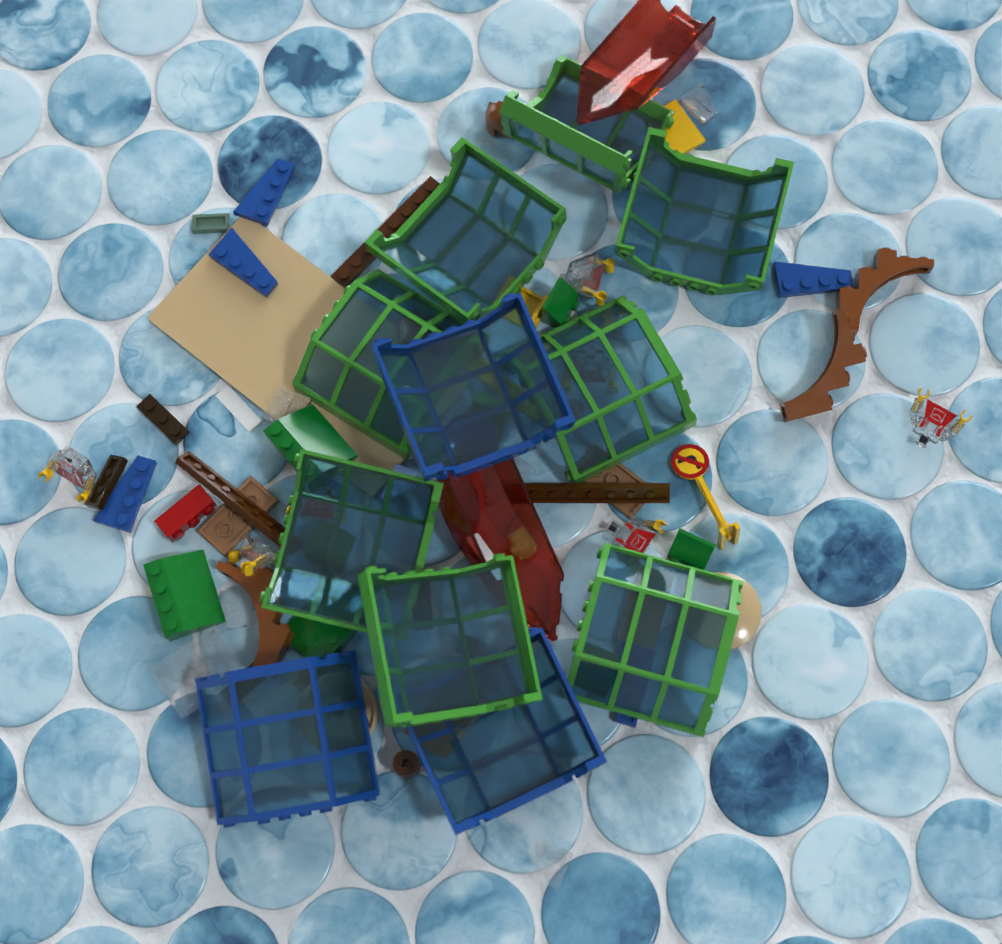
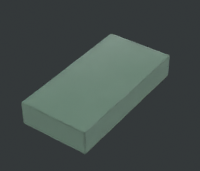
(210, 223)

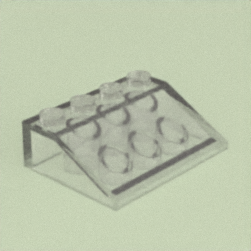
(201, 657)

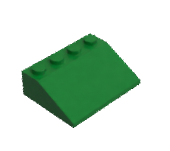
(307, 431)
(184, 594)
(318, 638)

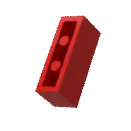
(186, 513)

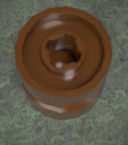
(406, 764)

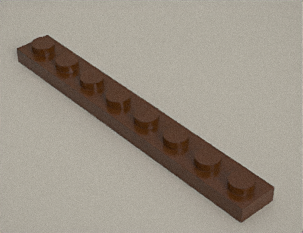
(361, 257)
(599, 492)
(231, 496)

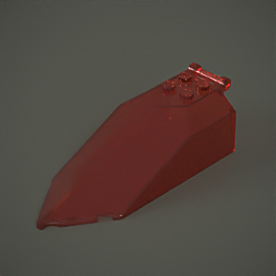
(638, 59)
(495, 506)

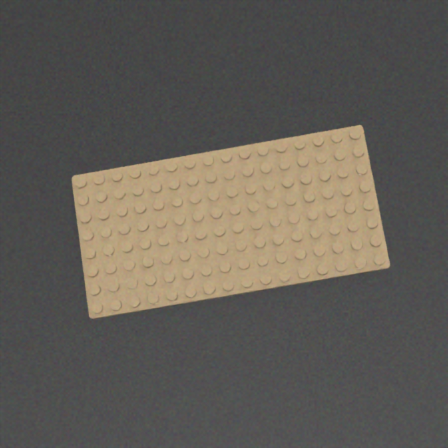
(256, 338)

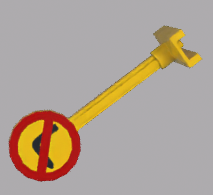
(691, 464)

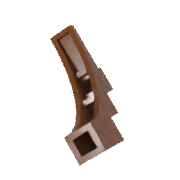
(868, 280)
(843, 355)
(273, 638)

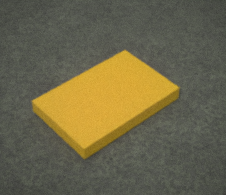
(683, 133)

